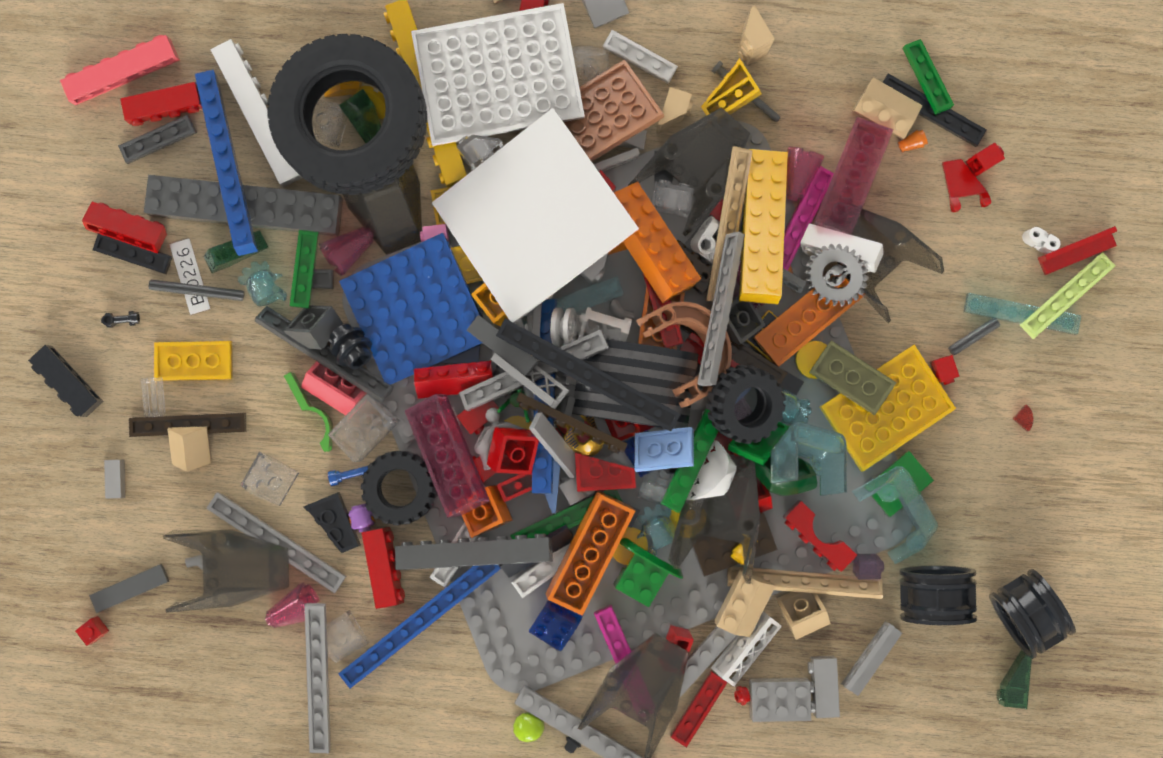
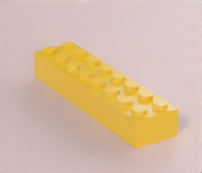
(764, 228)

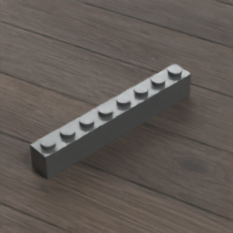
(474, 553)

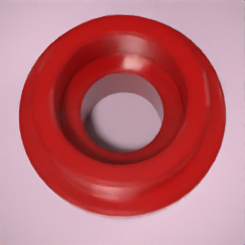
(742, 695)

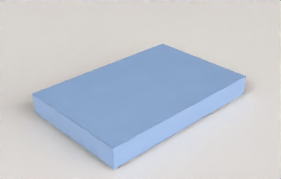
(664, 449)

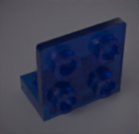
(555, 625)

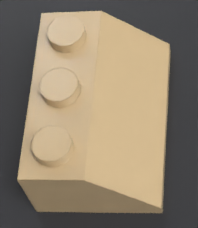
(755, 38)
(888, 108)
(744, 605)

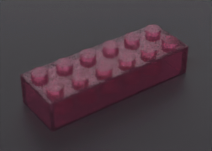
(854, 176)
(447, 455)

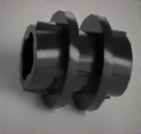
(350, 346)

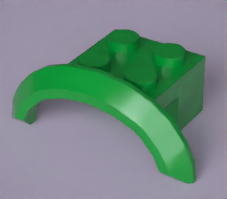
(643, 574)

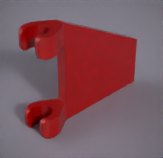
(963, 183)

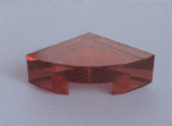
(1024, 418)

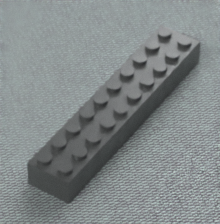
(266, 206)

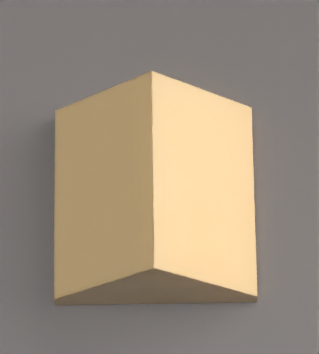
(189, 447)

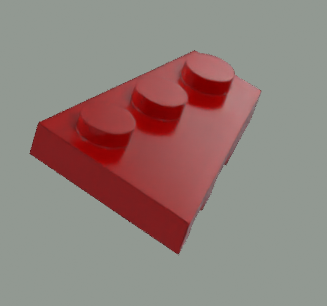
(598, 474)

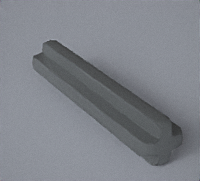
(974, 336)

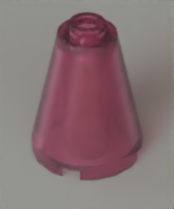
(801, 170)
(346, 248)
(291, 607)

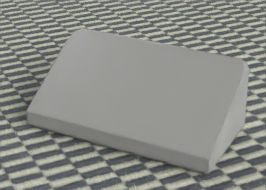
(114, 478)

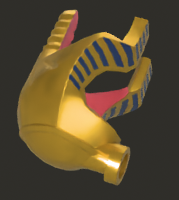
(581, 444)

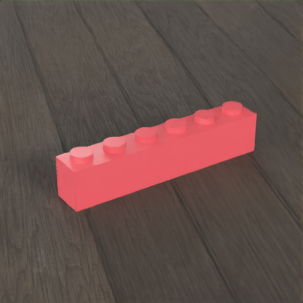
(119, 69)

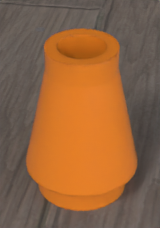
(913, 141)

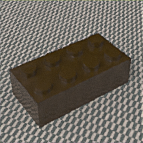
(716, 553)

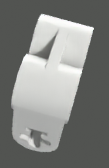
(705, 233)

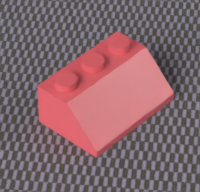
(332, 388)

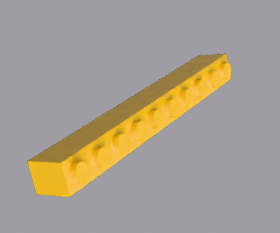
(403, 23)

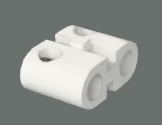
(1041, 240)

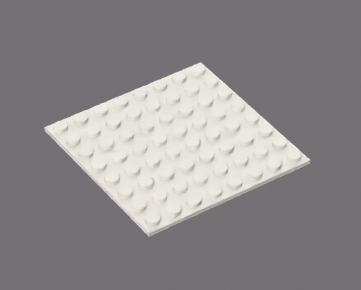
(534, 216)

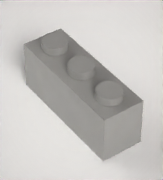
(824, 686)

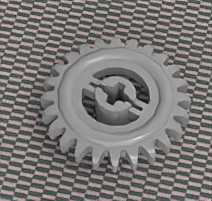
(825, 284)

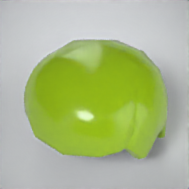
(528, 727)

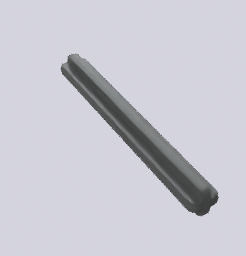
(197, 290)

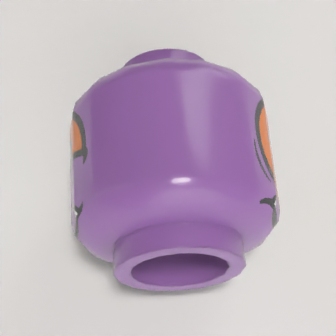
(361, 518)

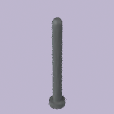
(757, 101)

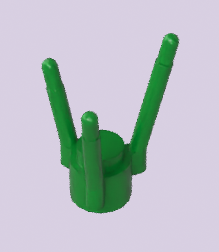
(512, 400)

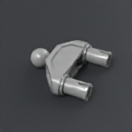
(484, 441)

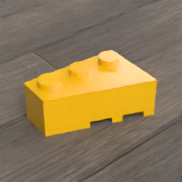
(733, 92)

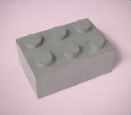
(780, 699)

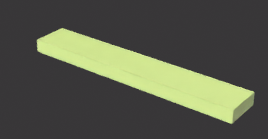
(1067, 295)

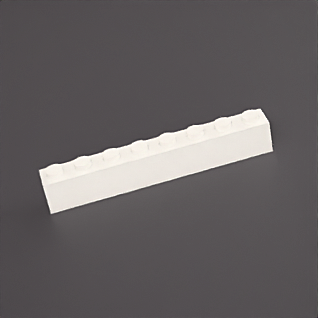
(253, 106)

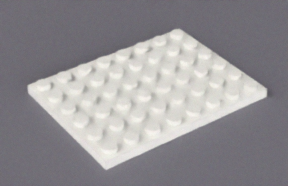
(497, 73)

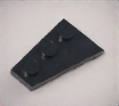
(334, 519)

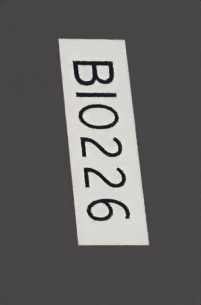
(189, 274)

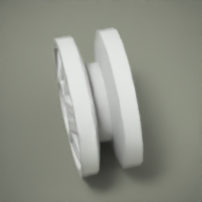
(563, 326)

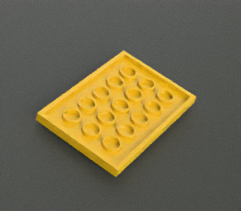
(908, 410)

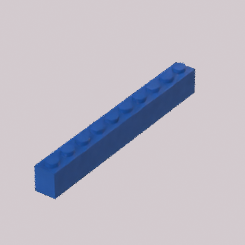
(226, 163)

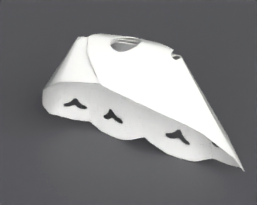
(715, 475)

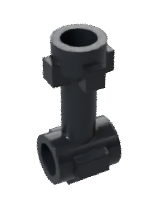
(110, 321)

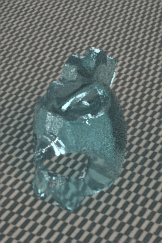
(261, 284)
(796, 409)
(658, 526)

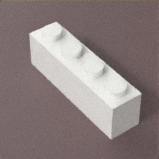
(818, 236)

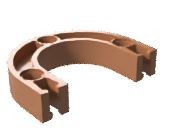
(698, 319)

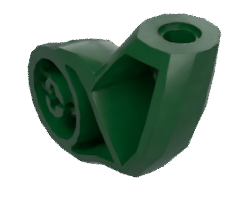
(806, 479)

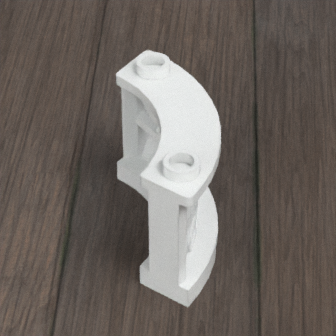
(617, 334)

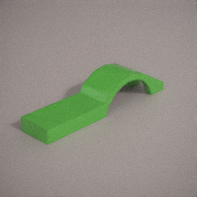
(305, 405)

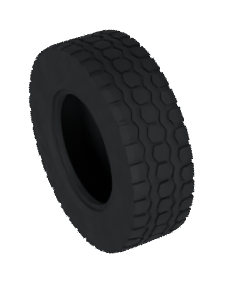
(317, 70)

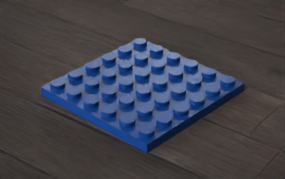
(413, 308)

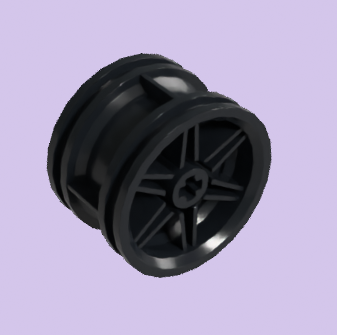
(938, 595)
(1032, 613)

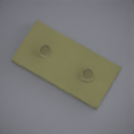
(852, 377)

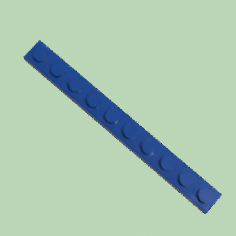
(543, 464)
(416, 623)

